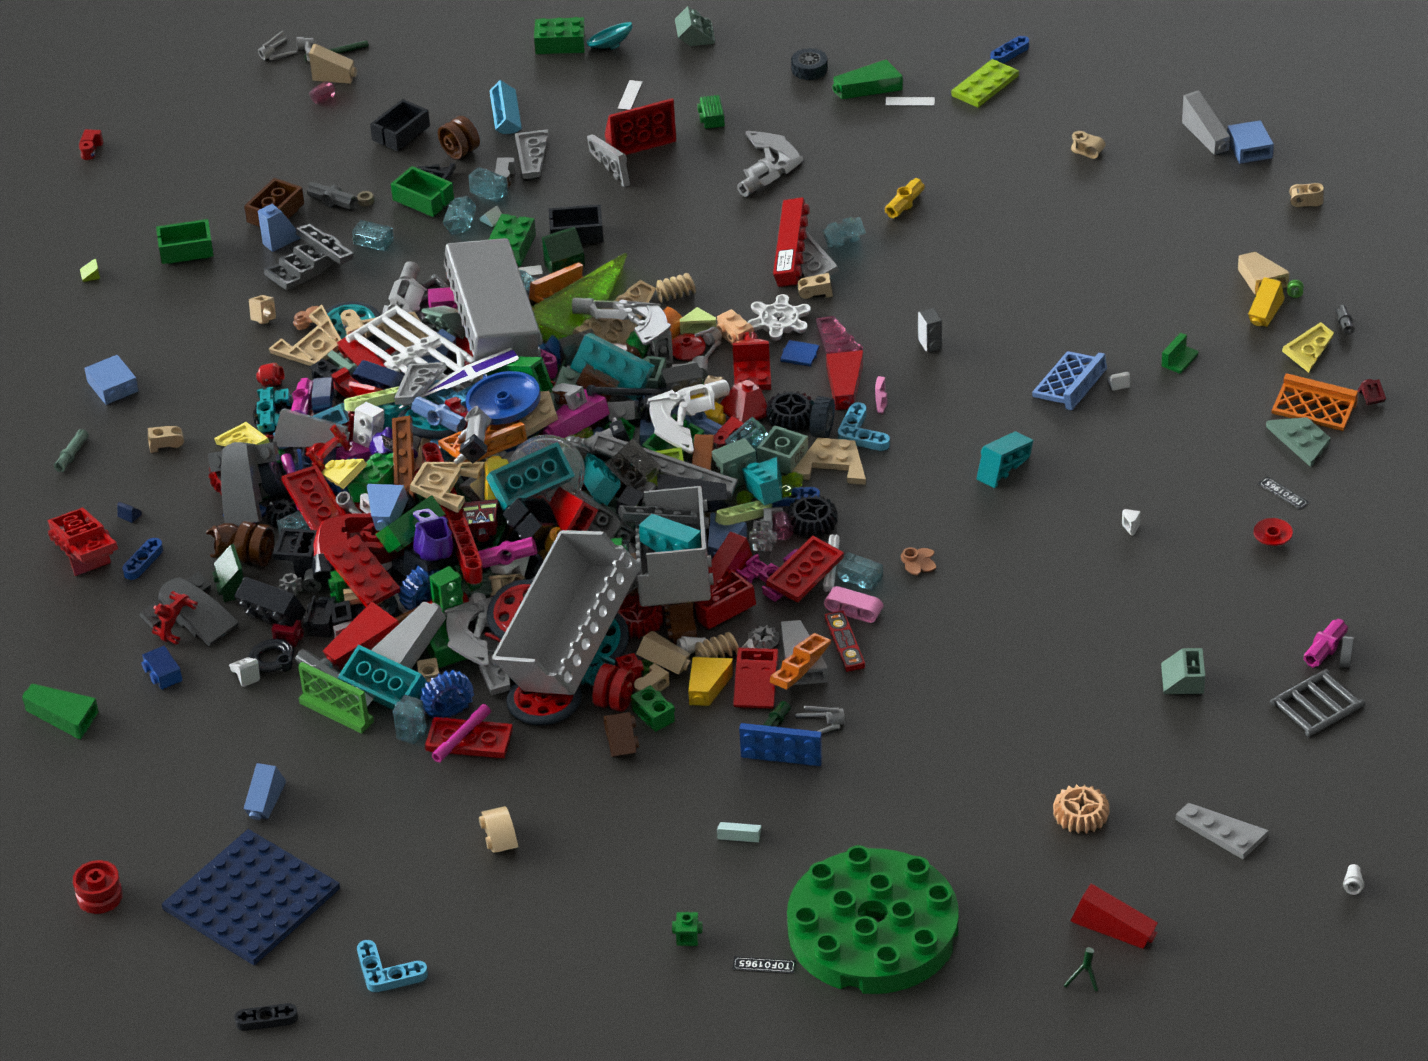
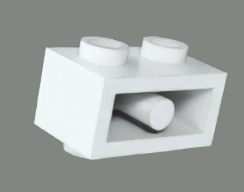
(367, 422)

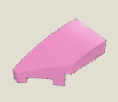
(880, 395)

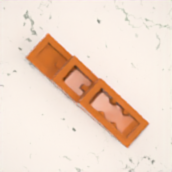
(803, 658)

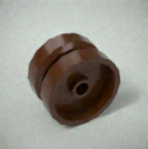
(458, 137)
(254, 543)

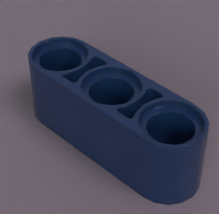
(377, 376)
(322, 394)

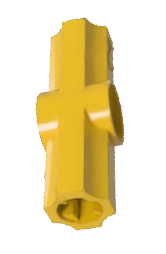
(904, 198)

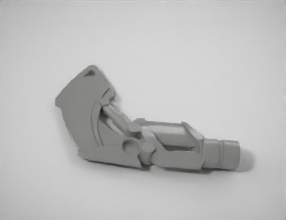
(788, 160)
(414, 292)
(647, 330)
(459, 635)

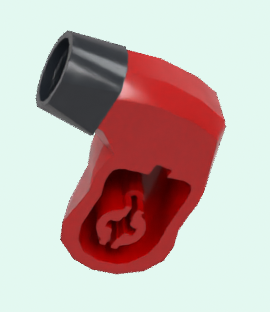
(337, 530)

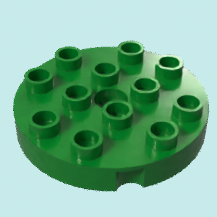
(835, 926)

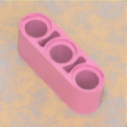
(854, 604)

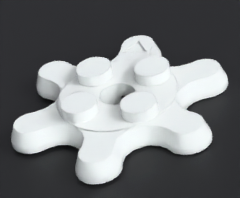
(781, 308)

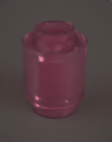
(322, 92)
(782, 525)

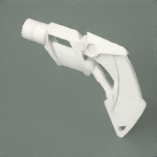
(664, 403)

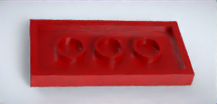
(312, 496)
(805, 569)
(361, 571)
(485, 739)

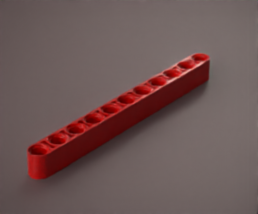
(461, 535)

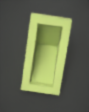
(696, 321)

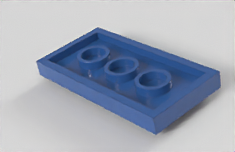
(781, 744)

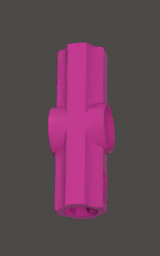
(302, 396)
(518, 549)
(1325, 643)

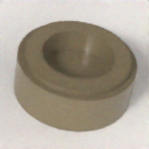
(365, 198)

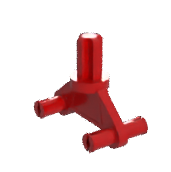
(321, 450)
(169, 614)

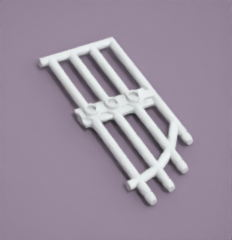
(414, 353)

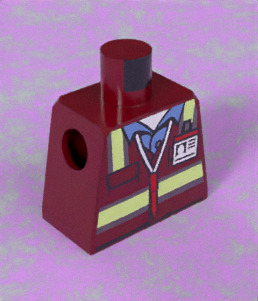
(482, 518)

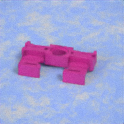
(760, 569)

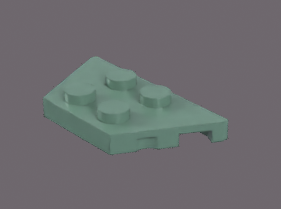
(1301, 437)

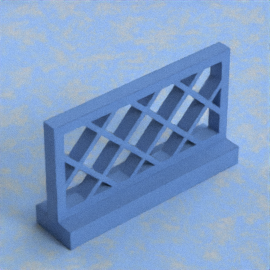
(1081, 383)

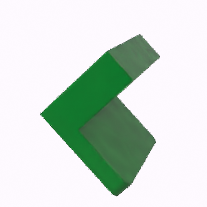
(1178, 355)

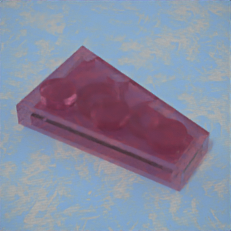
(835, 337)

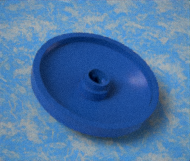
(505, 396)

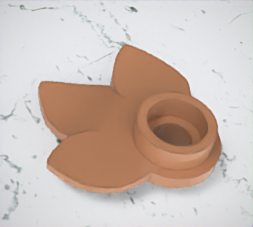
(302, 319)
(918, 560)

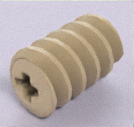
(675, 285)
(717, 646)

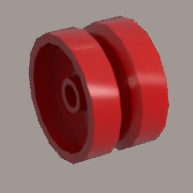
(613, 687)
(97, 887)

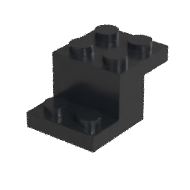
(296, 546)
(411, 560)

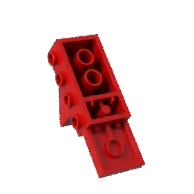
(82, 540)

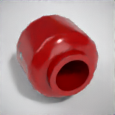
(270, 375)

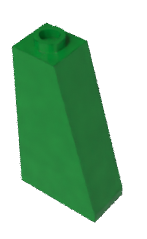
(868, 80)
(530, 365)
(62, 709)

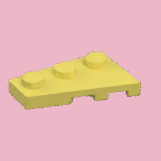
(1309, 346)
(242, 433)
(343, 471)

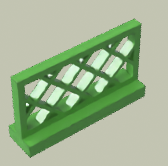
(326, 703)

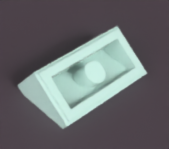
(739, 832)

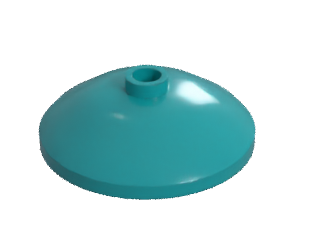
(610, 36)

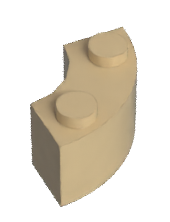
(498, 829)

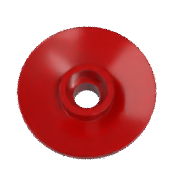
(687, 346)
(1273, 531)

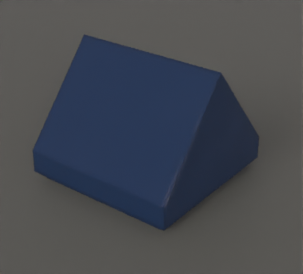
(127, 512)

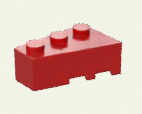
(727, 599)

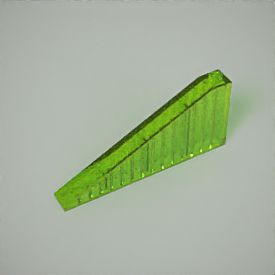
(555, 312)

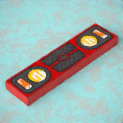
(844, 641)

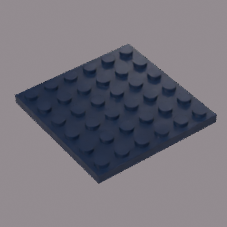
(251, 896)

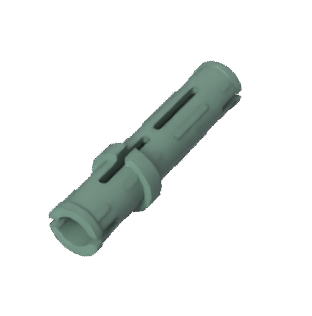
(67, 455)

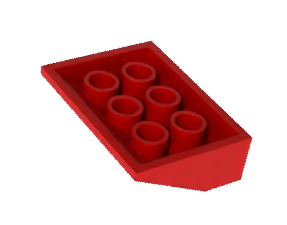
(642, 127)

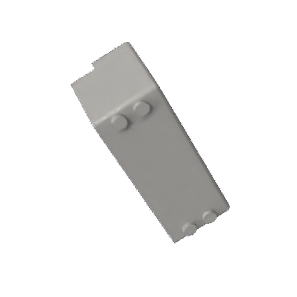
(491, 298)
(676, 574)
(566, 612)

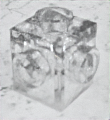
(762, 536)

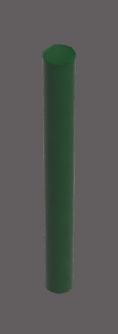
(346, 48)

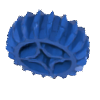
(416, 588)
(443, 698)

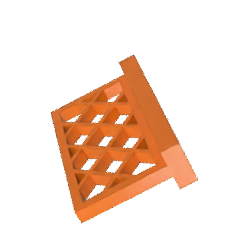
(1318, 391)
(496, 440)

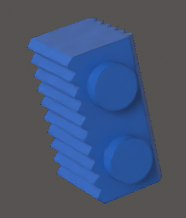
(161, 667)

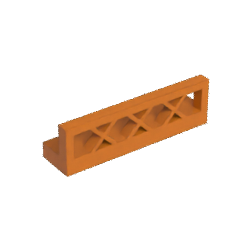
(555, 282)

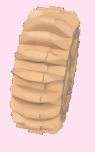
(1069, 812)

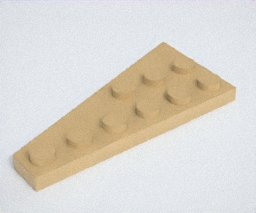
(615, 329)

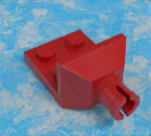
(752, 361)

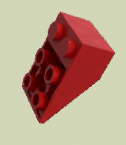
(753, 677)

